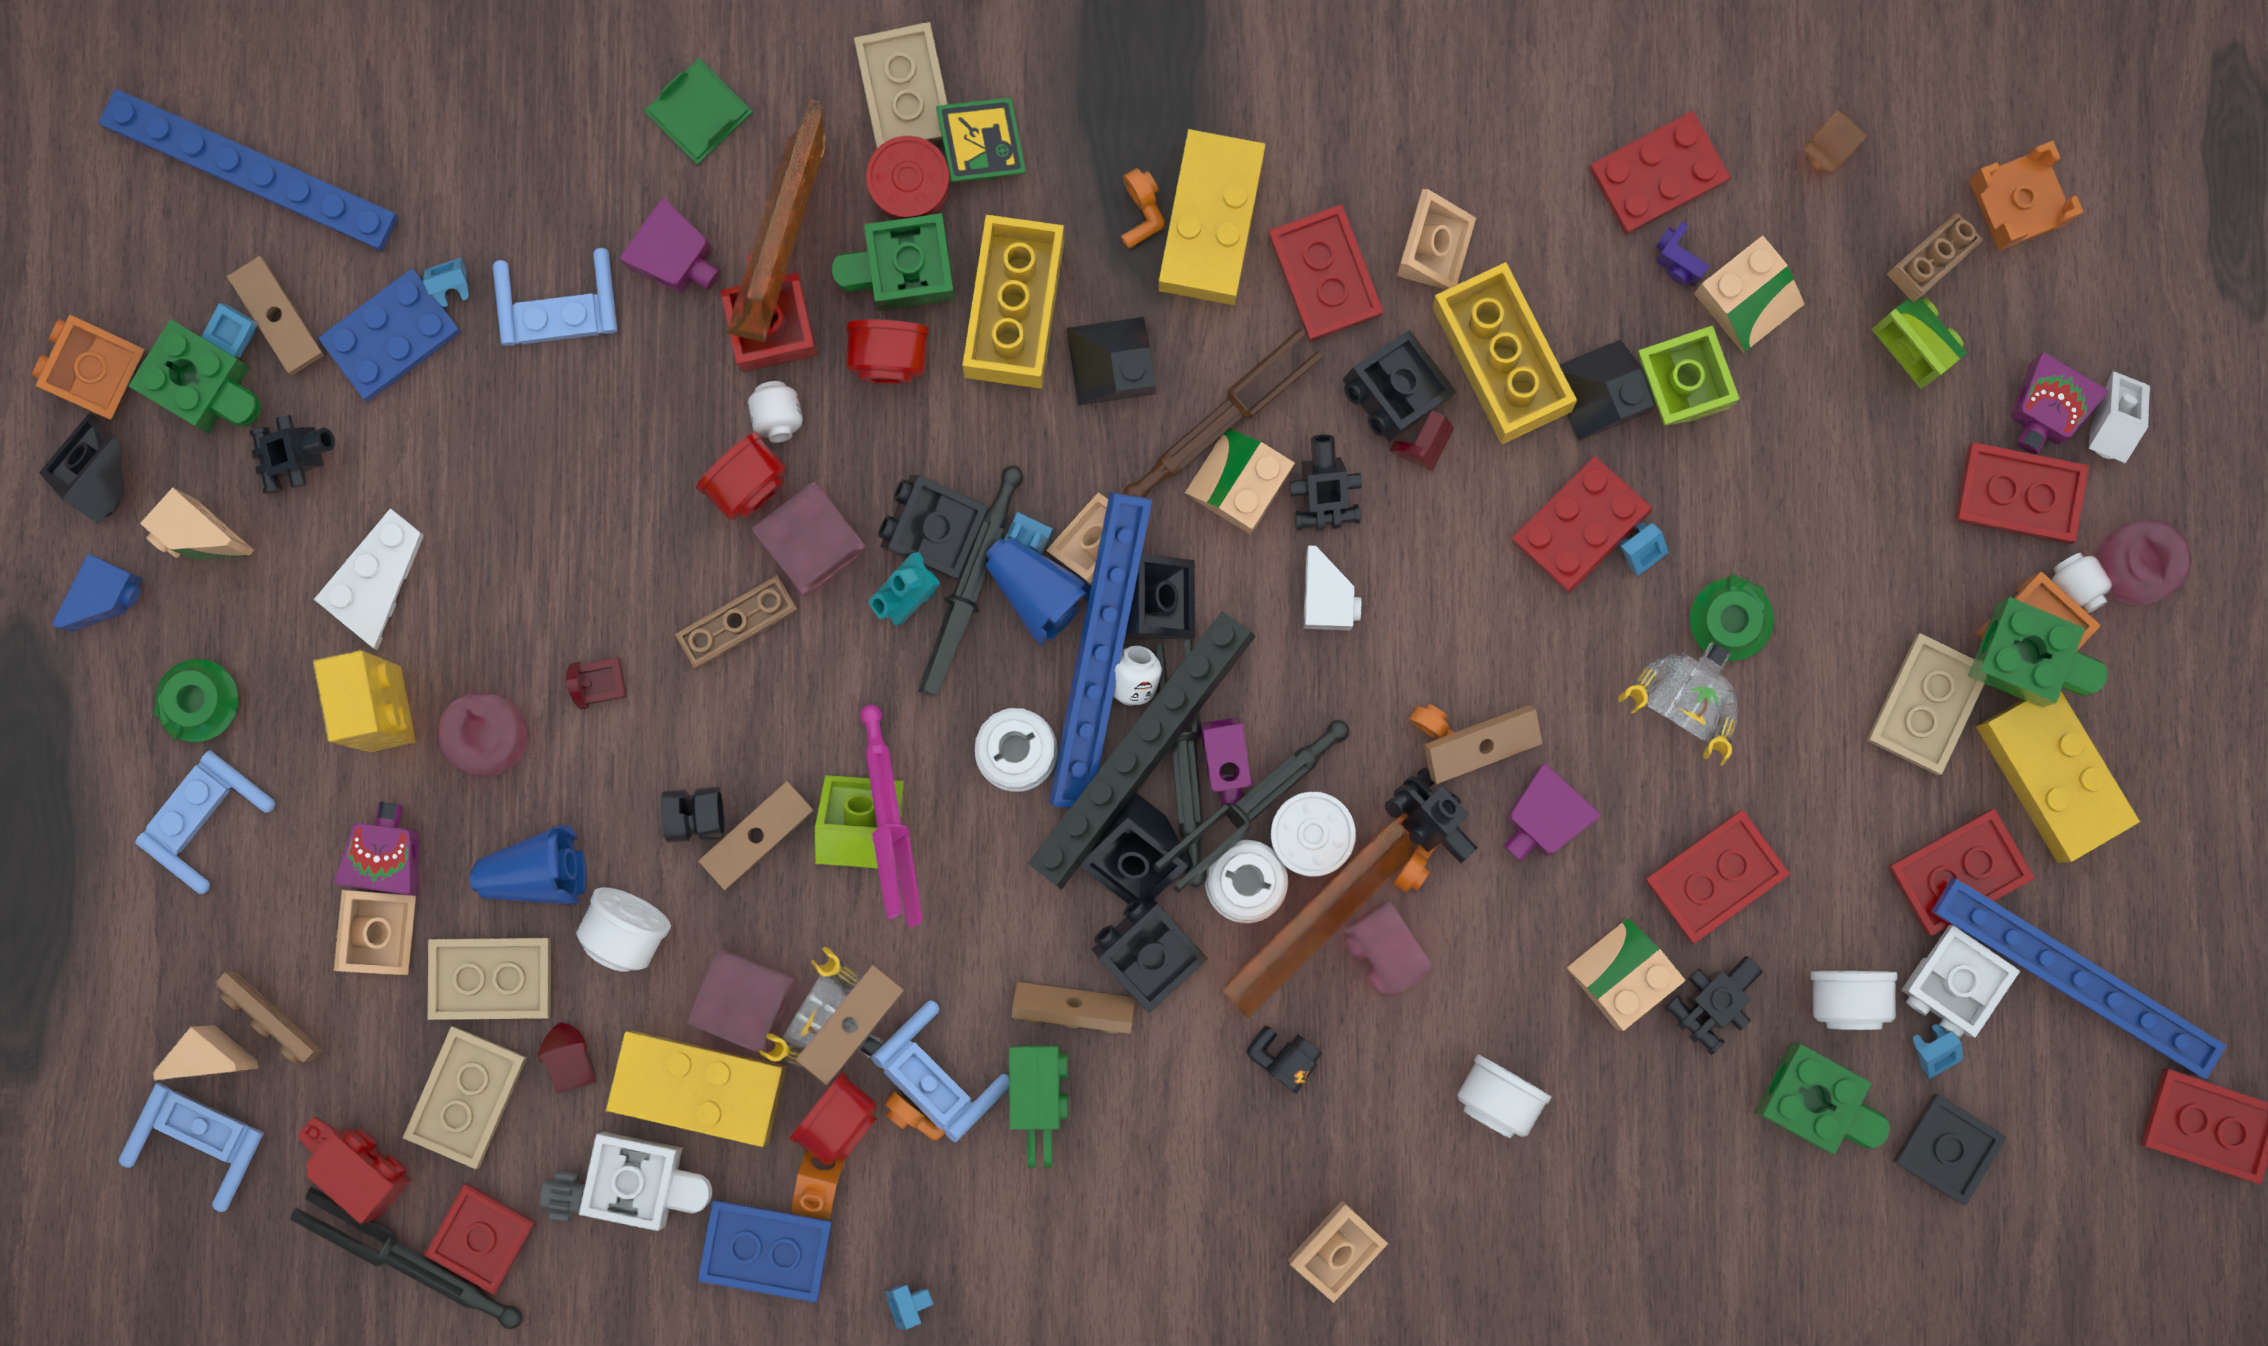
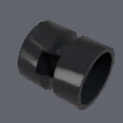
(692, 814)

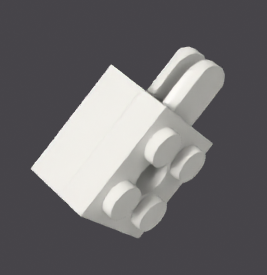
(639, 1182)

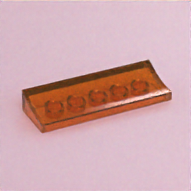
(780, 227)
(1319, 919)

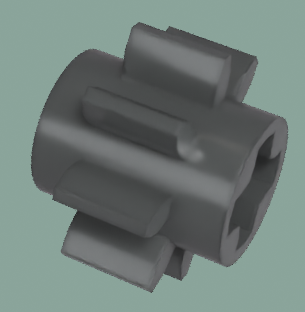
(562, 1196)

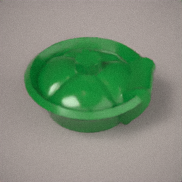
(1732, 616)
(196, 700)

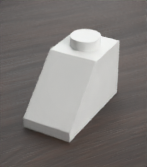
(2120, 418)
(1328, 595)

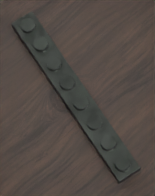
(1141, 750)

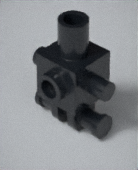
(289, 452)
(1325, 488)
(1431, 815)
(1718, 999)

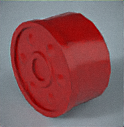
(908, 178)
(886, 350)
(743, 478)
(836, 1121)

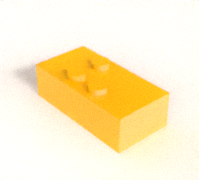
(1211, 217)
(1013, 301)
(1504, 353)
(364, 702)
(2058, 777)
(696, 1088)

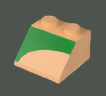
(1751, 294)
(1240, 479)
(190, 529)
(1625, 974)

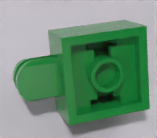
(903, 263)
(196, 380)
(2035, 655)
(1037, 1095)
(1821, 1102)

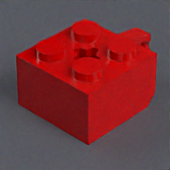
(789, 337)
(352, 1169)

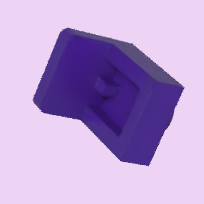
(1681, 264)

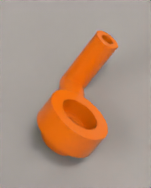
(1142, 190)
(1430, 721)
(1414, 870)
(904, 1112)

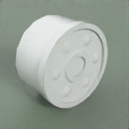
(1016, 750)
(1313, 834)
(1247, 882)
(621, 930)
(1854, 998)
(1501, 1098)

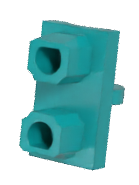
(904, 590)

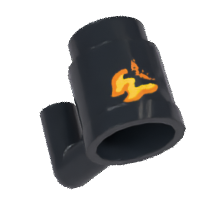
(1293, 1062)

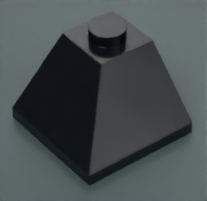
(1111, 361)
(1607, 389)
(88, 470)
(1163, 599)
(1130, 849)

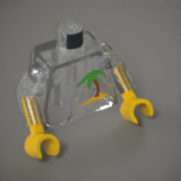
(1691, 696)
(824, 998)

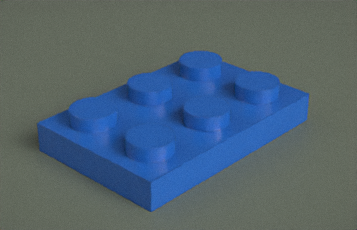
(389, 335)
(765, 1250)

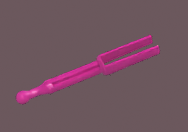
(891, 837)

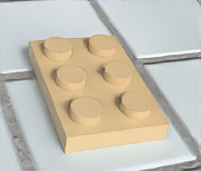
(902, 82)
(1927, 705)
(489, 978)
(465, 1097)

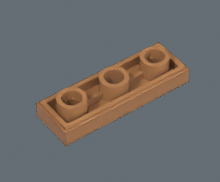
(1935, 257)
(263, 299)
(758, 610)
(1483, 744)
(738, 853)
(1073, 1008)
(267, 1018)
(835, 1045)

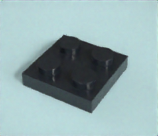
(1950, 1149)

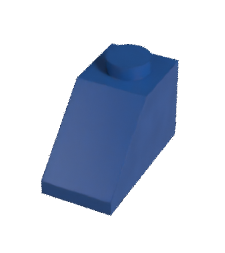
(97, 595)

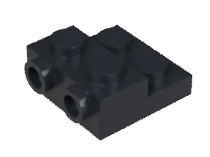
(1397, 386)
(933, 523)
(1148, 952)

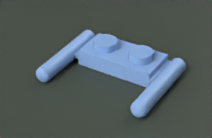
(556, 317)
(189, 810)
(928, 1084)
(200, 1128)

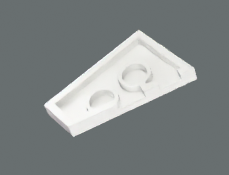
(368, 582)

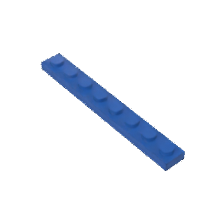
(248, 170)
(1100, 646)
(2078, 978)

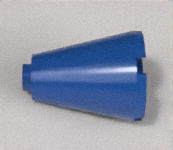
(1036, 588)
(534, 870)

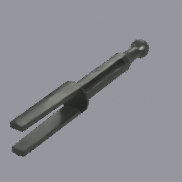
(964, 599)
(1186, 778)
(1256, 801)
(402, 1259)

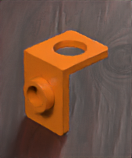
(815, 1188)

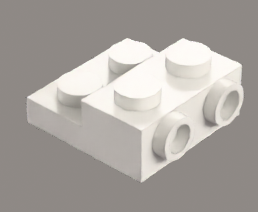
(1959, 983)

